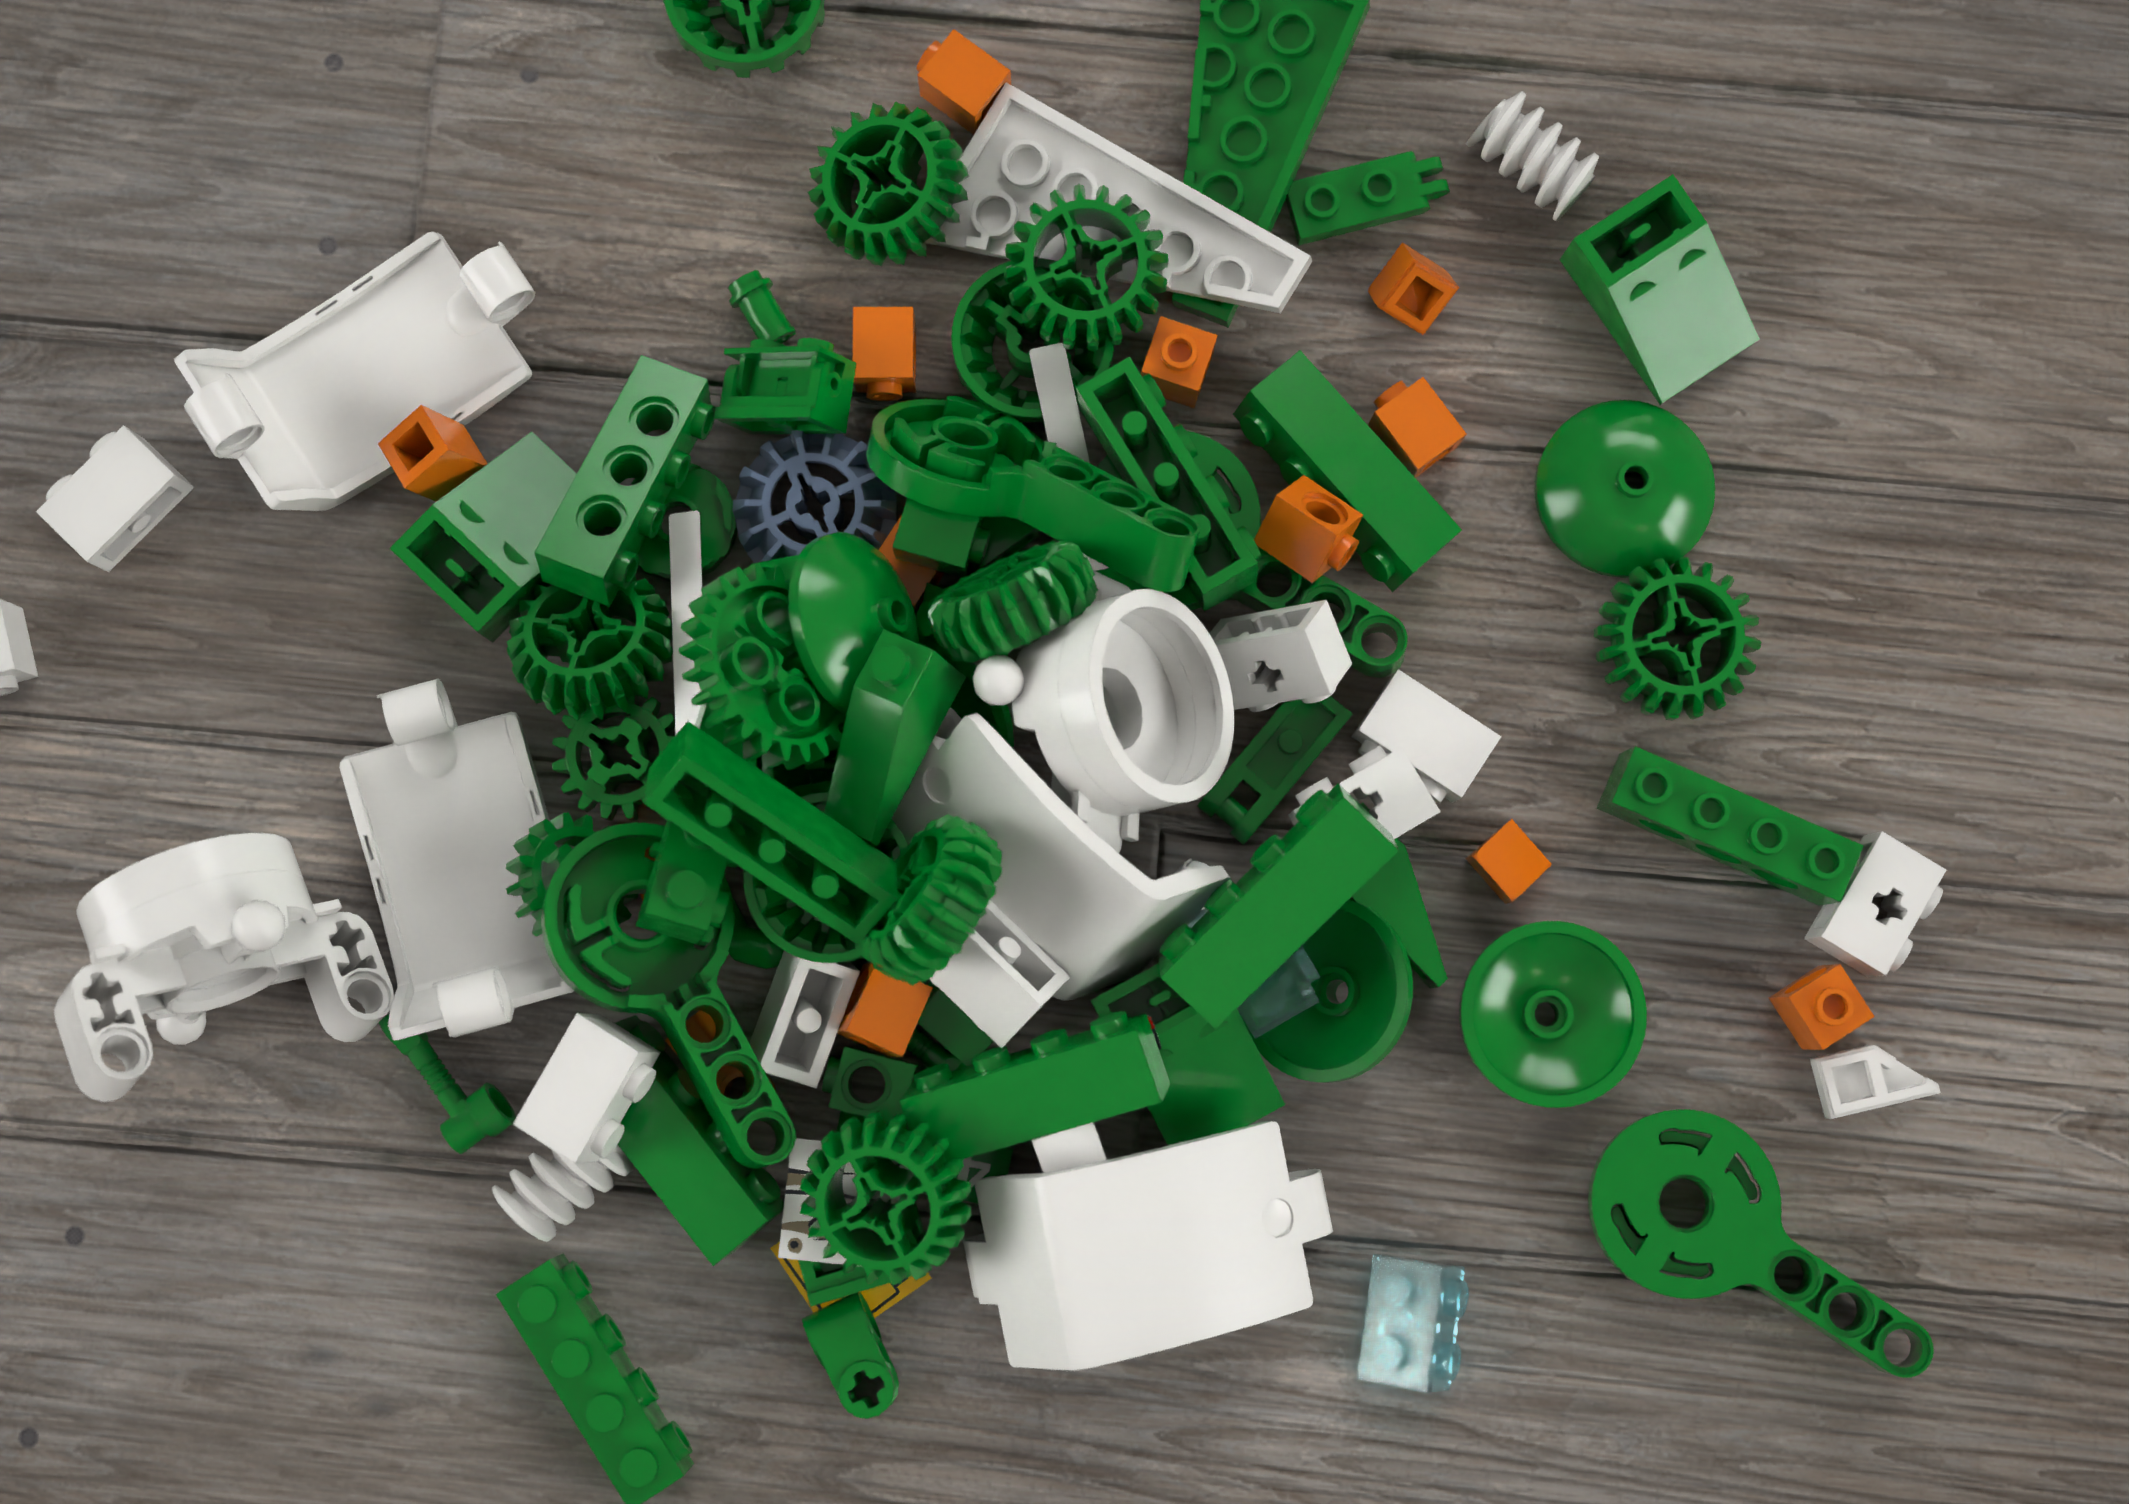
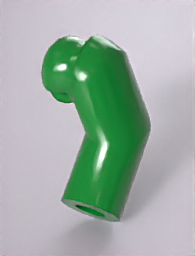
(752, 945)

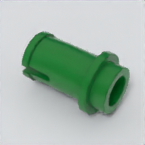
(760, 307)

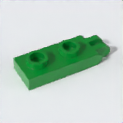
(1363, 196)

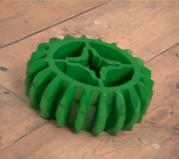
(887, 150)
(1109, 254)
(1013, 601)
(1671, 613)
(603, 654)
(942, 895)
(900, 1243)

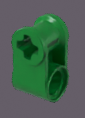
(848, 1343)

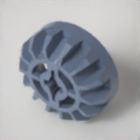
(758, 530)

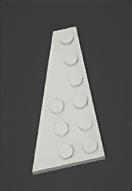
(1032, 149)

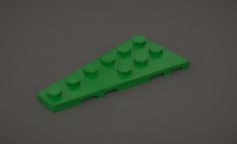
(1257, 103)

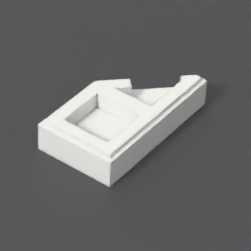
(1865, 1081)

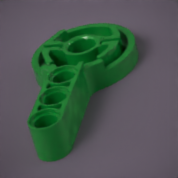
(960, 462)
(1359, 614)
(662, 974)
(1734, 1236)

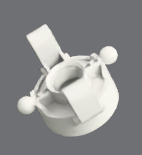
(1163, 698)
(202, 934)

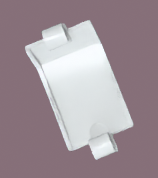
(332, 384)
(436, 838)
(1057, 875)
(1146, 1248)

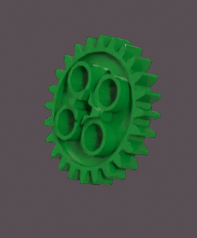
(754, 671)

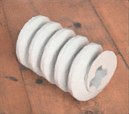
(1535, 153)
(554, 1189)

